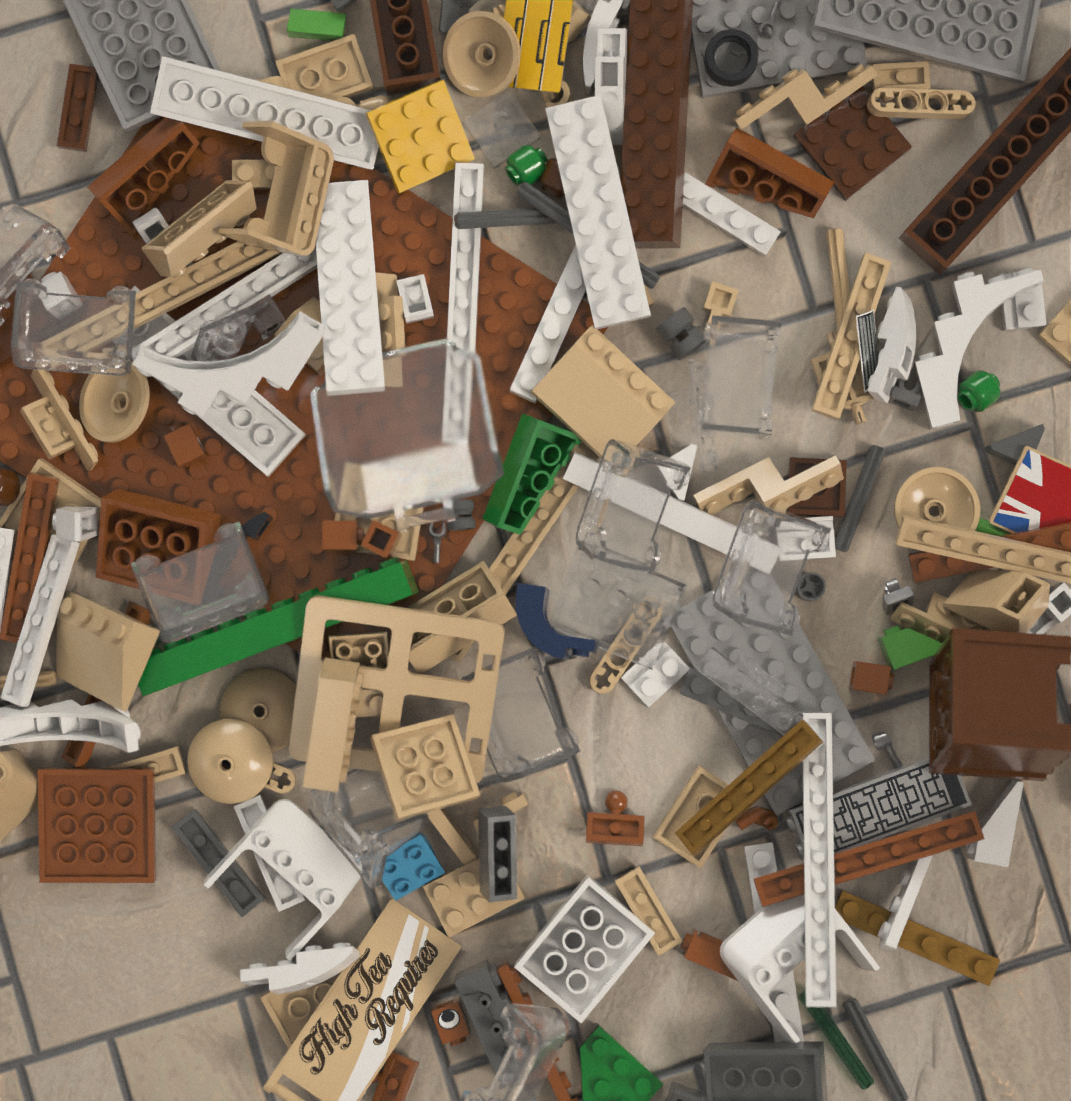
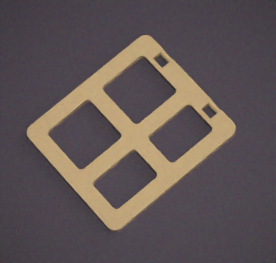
(396, 679)

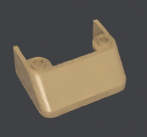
(295, 192)

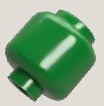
(526, 165)
(979, 391)

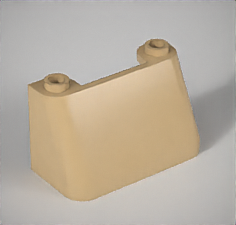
(17, 790)

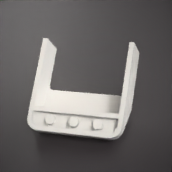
(303, 856)
(772, 946)

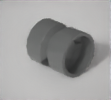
(675, 326)

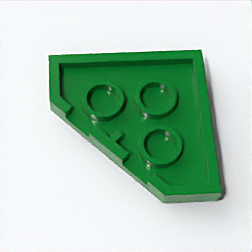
(613, 1072)

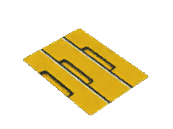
(543, 39)

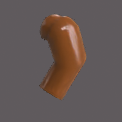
(759, 816)

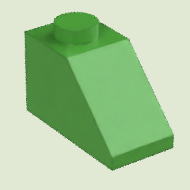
(906, 646)

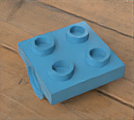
(411, 867)

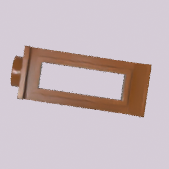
(705, 951)

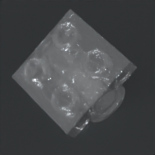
(223, 337)

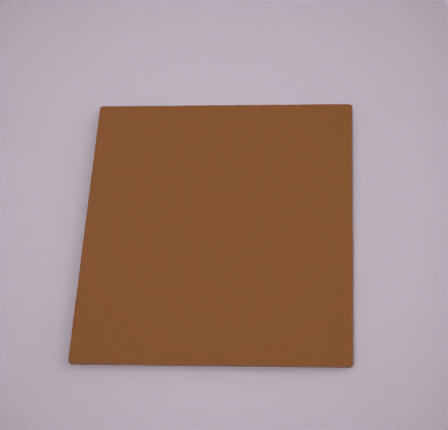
(407, 242)

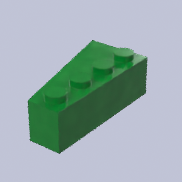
(529, 470)

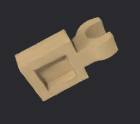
(720, 300)

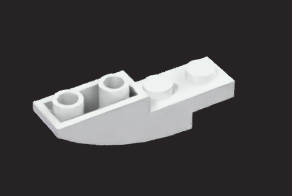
(604, 16)
(611, 78)
(898, 336)
(310, 968)

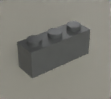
(497, 853)

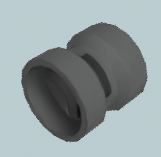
(466, 522)
(814, 584)

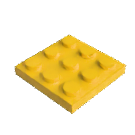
(420, 136)

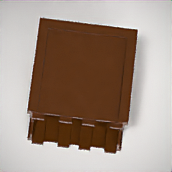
(997, 705)

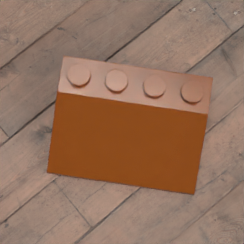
(147, 525)

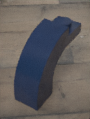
(533, 619)

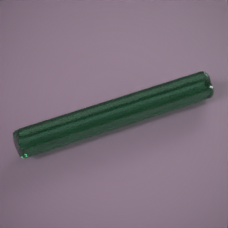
(839, 1044)

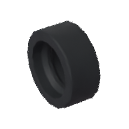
(740, 38)

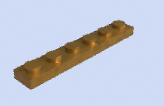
(749, 787)
(919, 939)

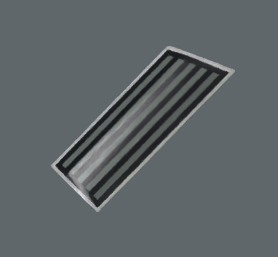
(867, 345)

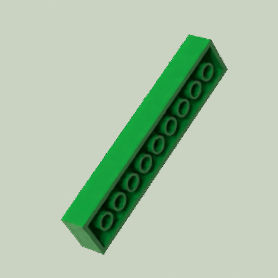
(268, 629)

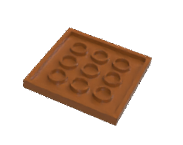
(96, 825)

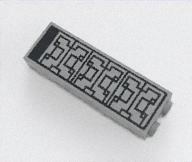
(887, 805)

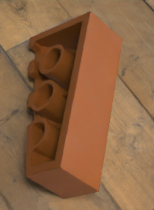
(144, 172)
(768, 175)

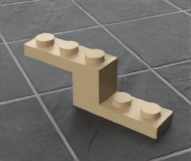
(804, 95)
(768, 486)

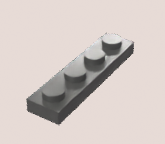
(705, 691)
(209, 852)

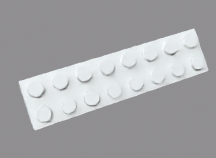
(227, 100)
(598, 212)
(349, 292)
(251, 428)

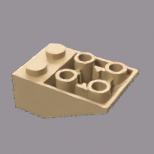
(1000, 599)
(369, 651)

